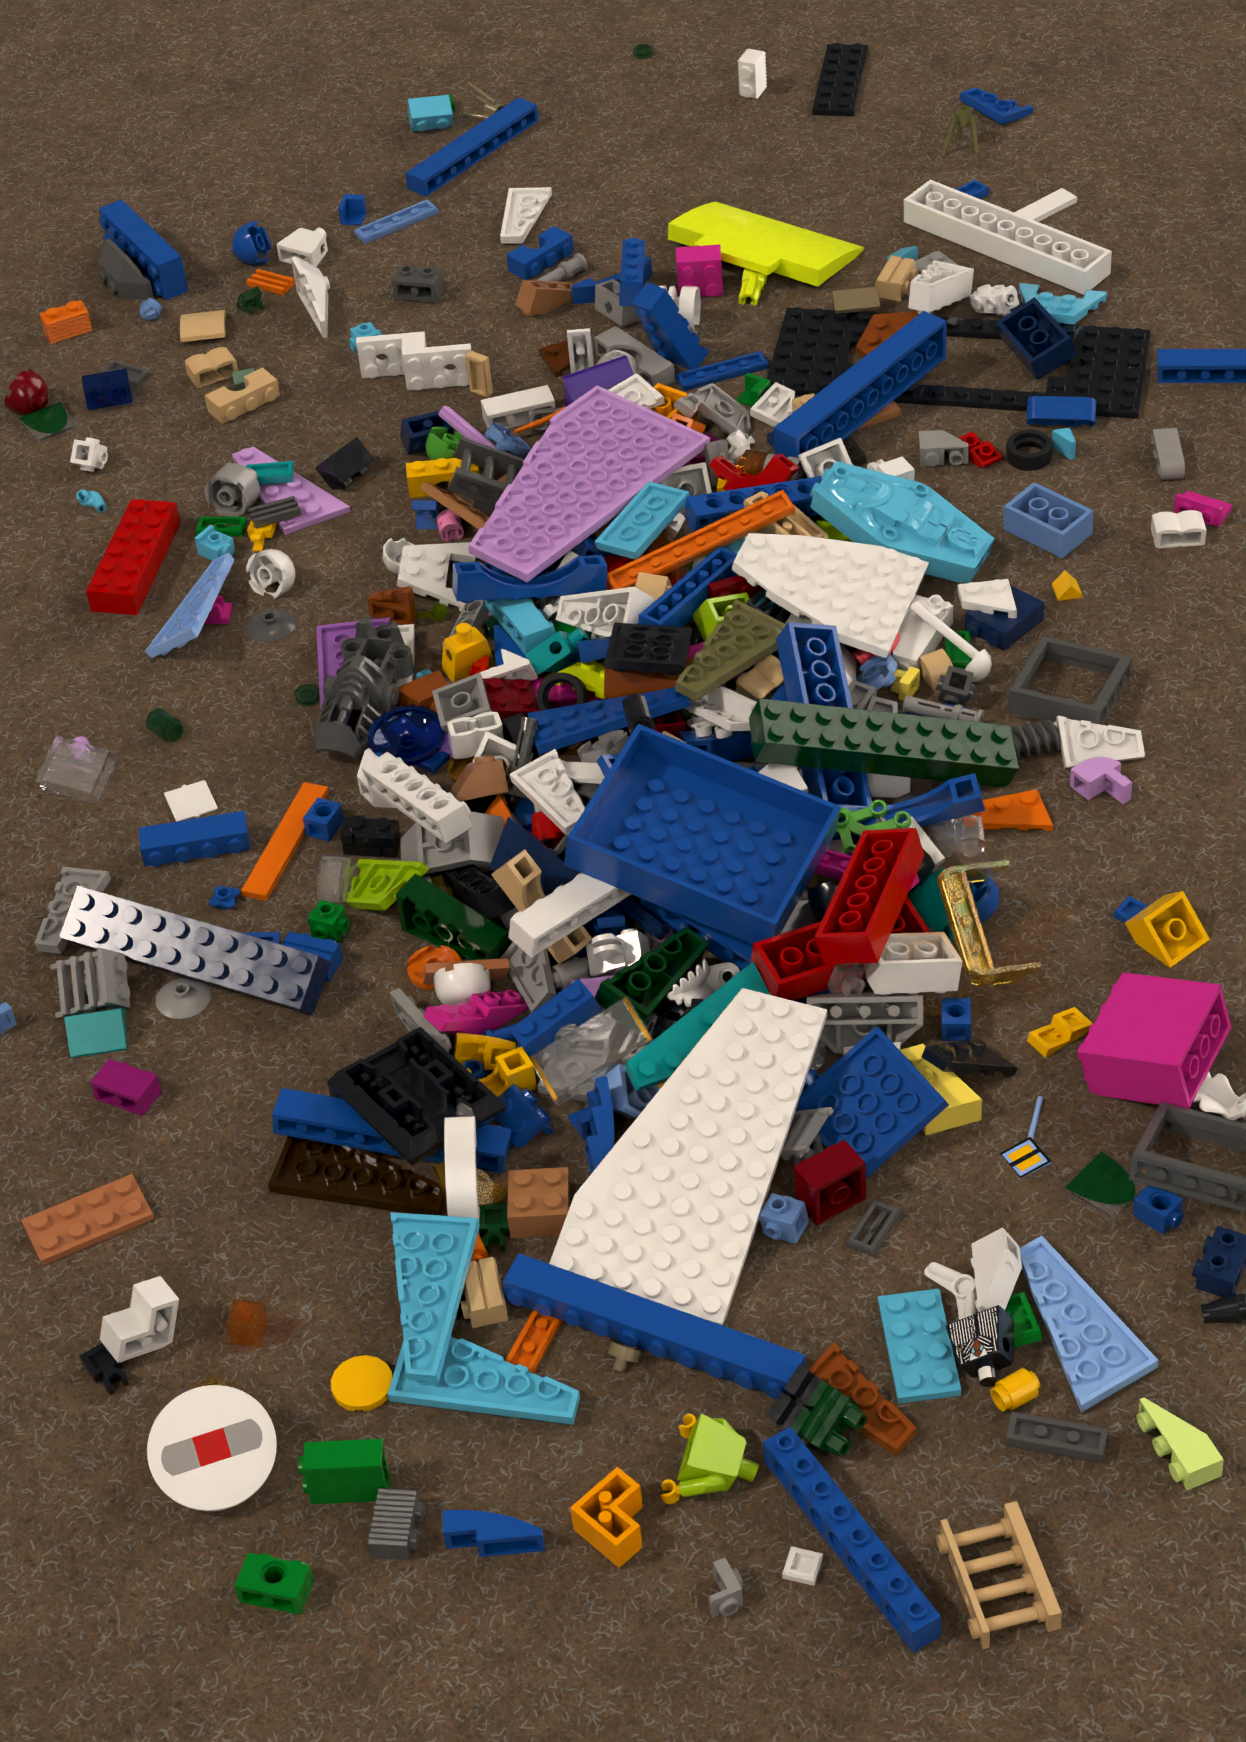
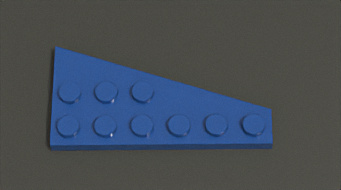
(584, 721)

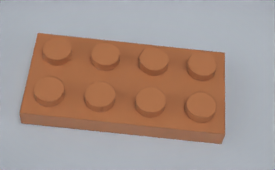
(87, 1219)

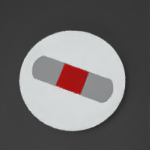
(211, 1448)

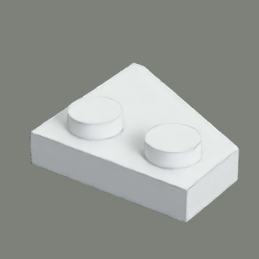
(774, 405)
(988, 597)

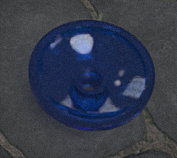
(407, 733)

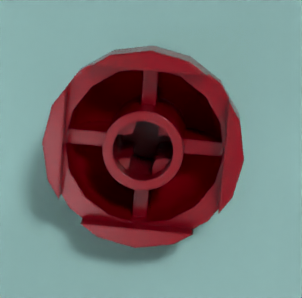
(27, 394)

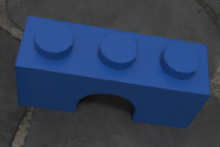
(529, 262)
(570, 1006)

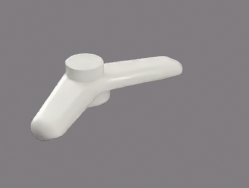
(959, 1284)

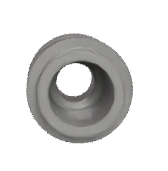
(570, 970)

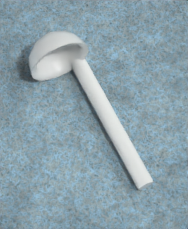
(981, 660)

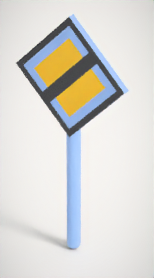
(1026, 1155)

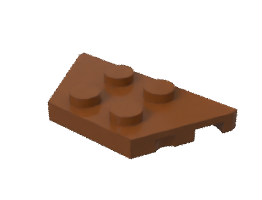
(881, 328)

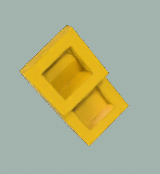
(1063, 1030)
(480, 1048)

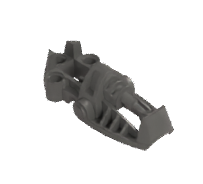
(362, 687)

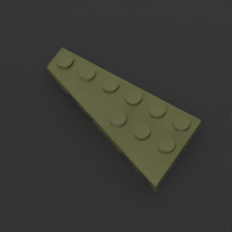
(730, 649)

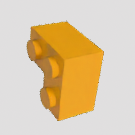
(606, 1517)

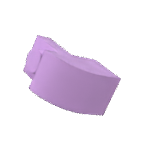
(1101, 775)

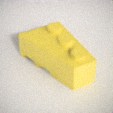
(963, 1102)

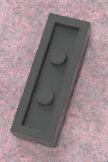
(1057, 1437)

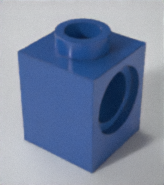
(323, 819)
(956, 1019)
(1159, 1208)

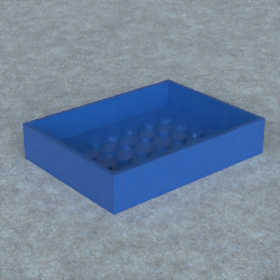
(702, 836)

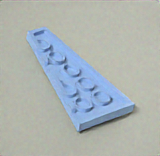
(1089, 1338)

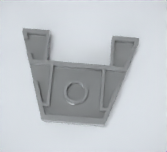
(718, 407)

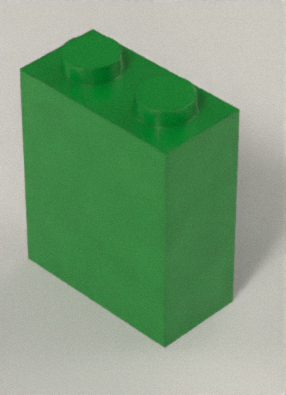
(344, 1470)

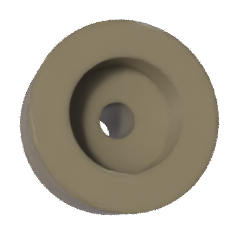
(623, 1354)

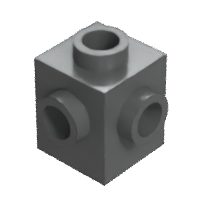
(955, 686)

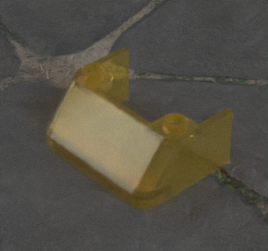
(967, 926)

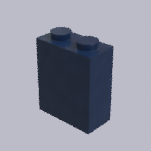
(1005, 631)

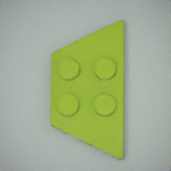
(380, 882)

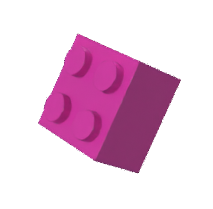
(700, 268)

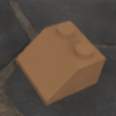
(480, 779)

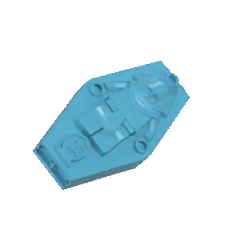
(901, 517)

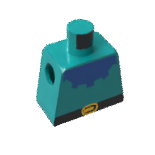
(556, 652)

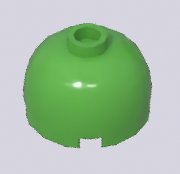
(441, 444)

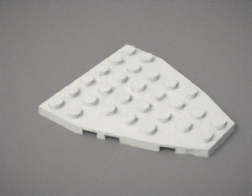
(835, 583)

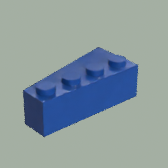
(668, 328)

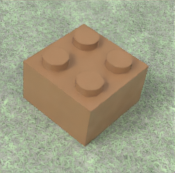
(538, 1201)

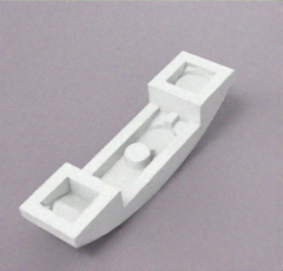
(461, 1167)

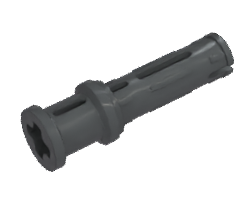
(522, 753)

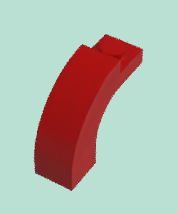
(777, 470)

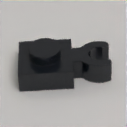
(104, 1367)

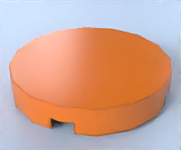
(428, 955)

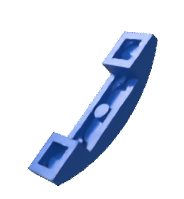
(584, 291)

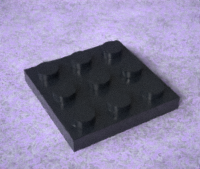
(648, 648)

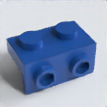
(523, 1115)

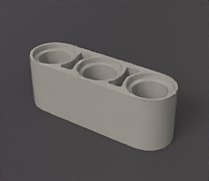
(1168, 453)

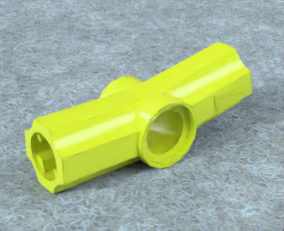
(752, 285)

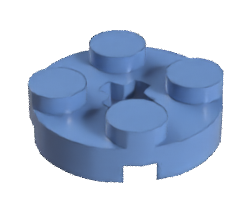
(506, 441)
(878, 672)

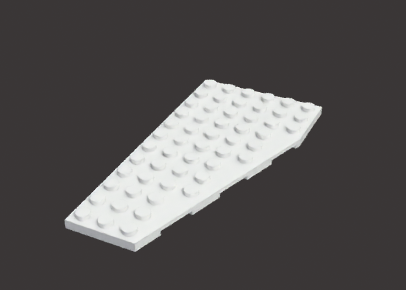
(692, 1172)

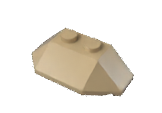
(793, 524)

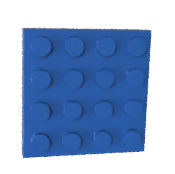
(874, 1098)

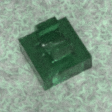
(249, 299)

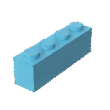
(522, 621)

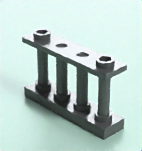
(483, 486)

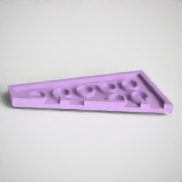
(313, 501)

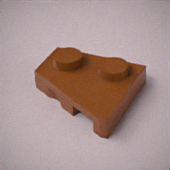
(394, 603)

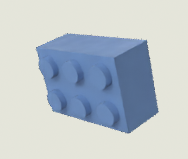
(1048, 520)

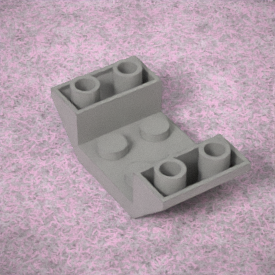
(471, 847)

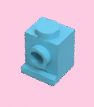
(213, 544)

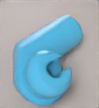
(92, 499)

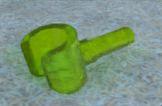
(437, 613)

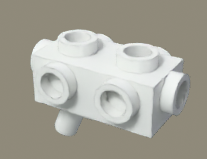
(994, 299)

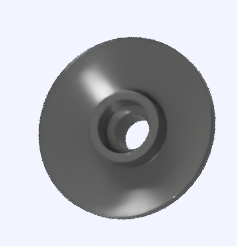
(271, 625)

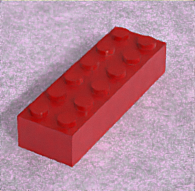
(133, 557)
(869, 896)
(793, 963)

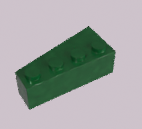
(448, 922)
(654, 974)

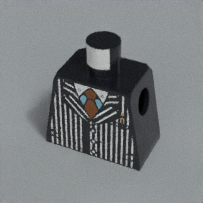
(983, 1343)

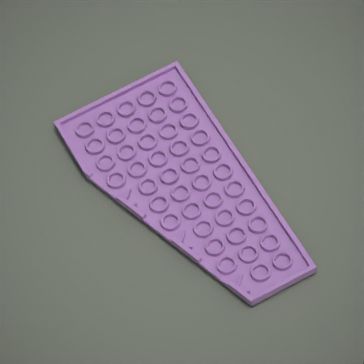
(580, 479)

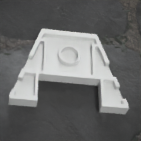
(427, 569)

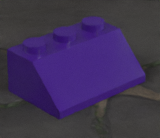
(603, 375)

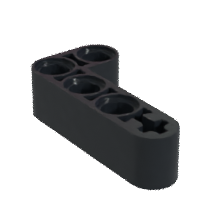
(478, 891)

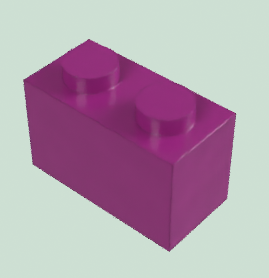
(126, 1087)

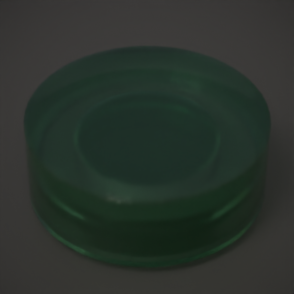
(643, 51)
(307, 695)

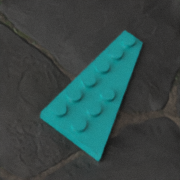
(665, 1053)

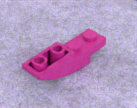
(482, 1012)

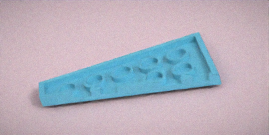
(487, 1384)

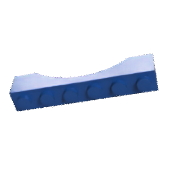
(476, 582)
(948, 801)

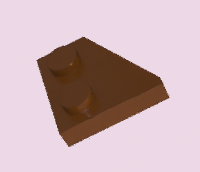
(556, 357)

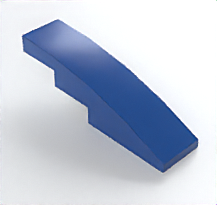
(601, 1125)

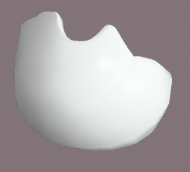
(392, 554)

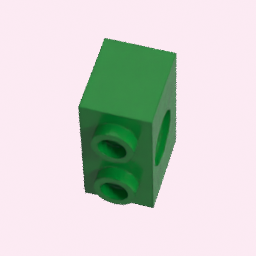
(256, 1587)

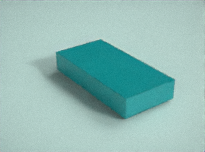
(274, 472)

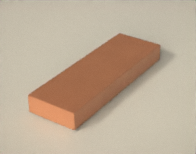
(497, 967)

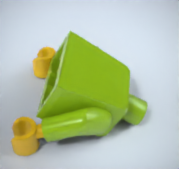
(710, 1459)

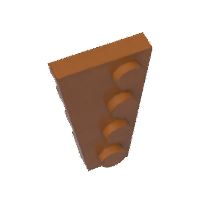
(885, 1422)

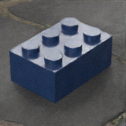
(1036, 338)

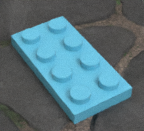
(642, 520)
(919, 1346)

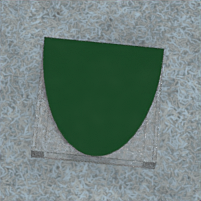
(49, 423)
(1105, 1187)

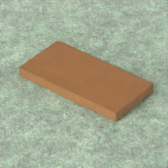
(456, 505)

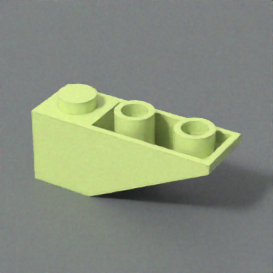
(1193, 1453)

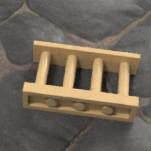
(1022, 1553)

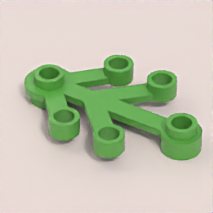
(852, 818)

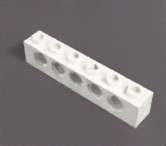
(417, 797)

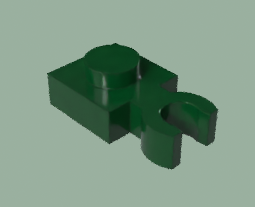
(494, 1224)

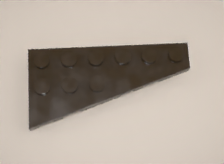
(353, 1178)

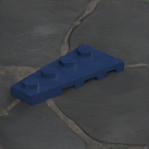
(516, 839)

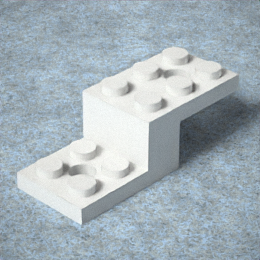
(410, 356)

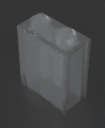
(77, 770)

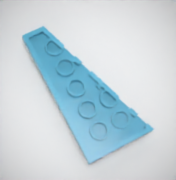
(431, 1276)

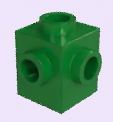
(328, 921)

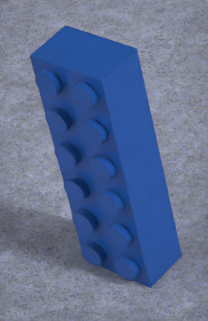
(145, 248)

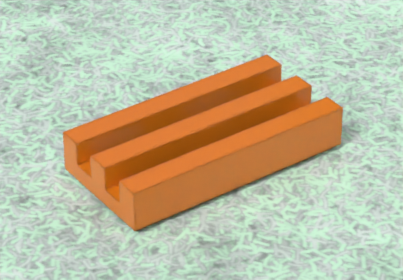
(270, 282)

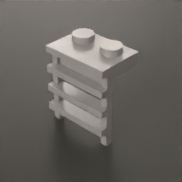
(104, 978)
(803, 1131)

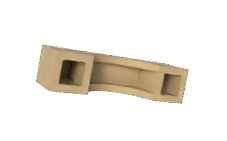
(522, 885)

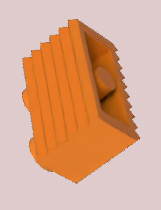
(65, 321)

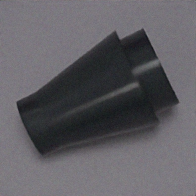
(1225, 1310)

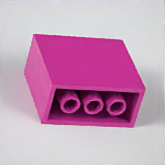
(1155, 1039)

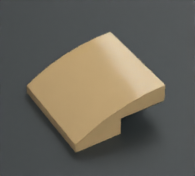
(202, 326)

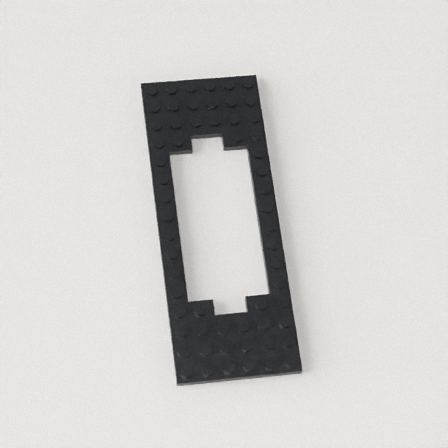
(1107, 364)

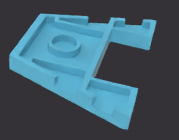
(1066, 308)

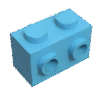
(429, 113)

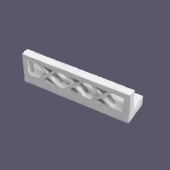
(724, 709)

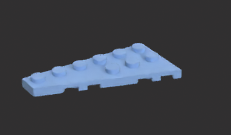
(193, 610)

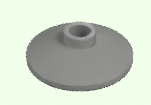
(180, 1005)

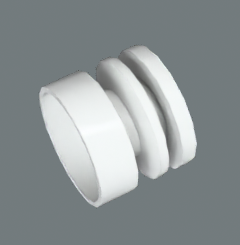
(688, 303)

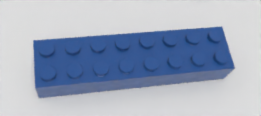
(817, 675)

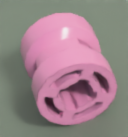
(449, 526)

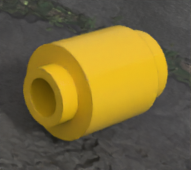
(1015, 1390)

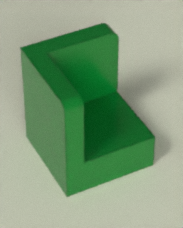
(754, 389)

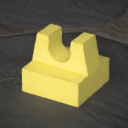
(906, 682)

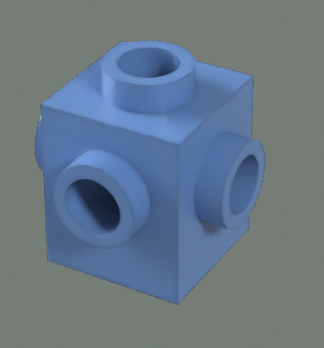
(783, 1218)

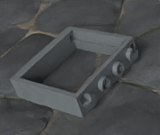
(1049, 707)
(1186, 1177)

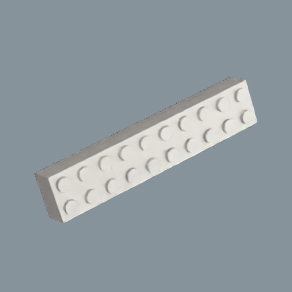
(1007, 237)

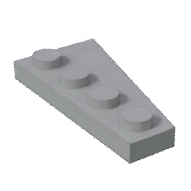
(51, 927)

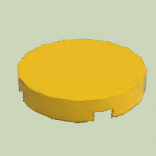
(361, 1383)

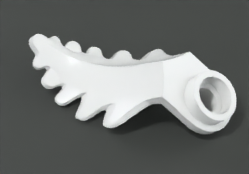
(705, 983)
(1218, 1097)

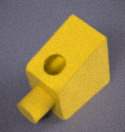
(463, 650)

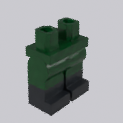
(827, 1419)

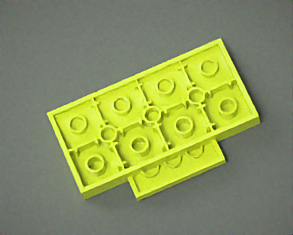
(763, 243)

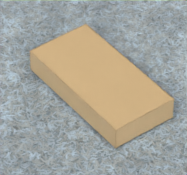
(479, 373)

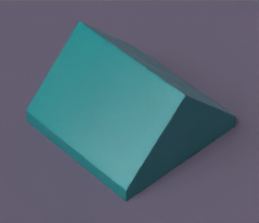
(96, 1032)

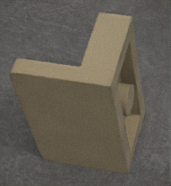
(855, 300)

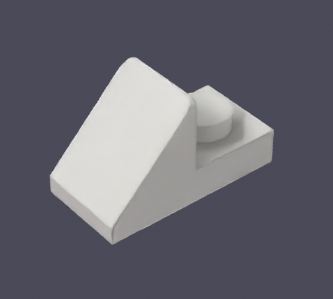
(513, 668)

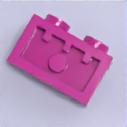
(1212, 510)

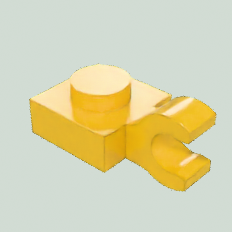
(259, 534)

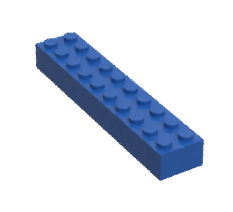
(865, 387)

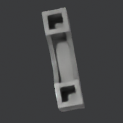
(651, 365)

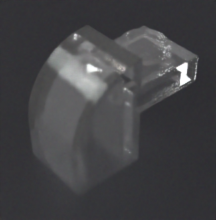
(334, 878)

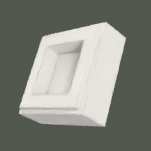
(802, 1566)

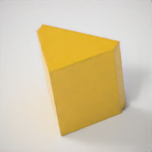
(1066, 587)

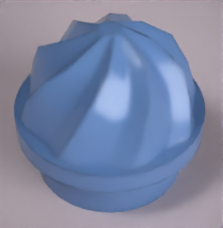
(150, 309)

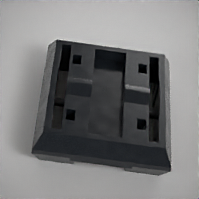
(414, 1095)

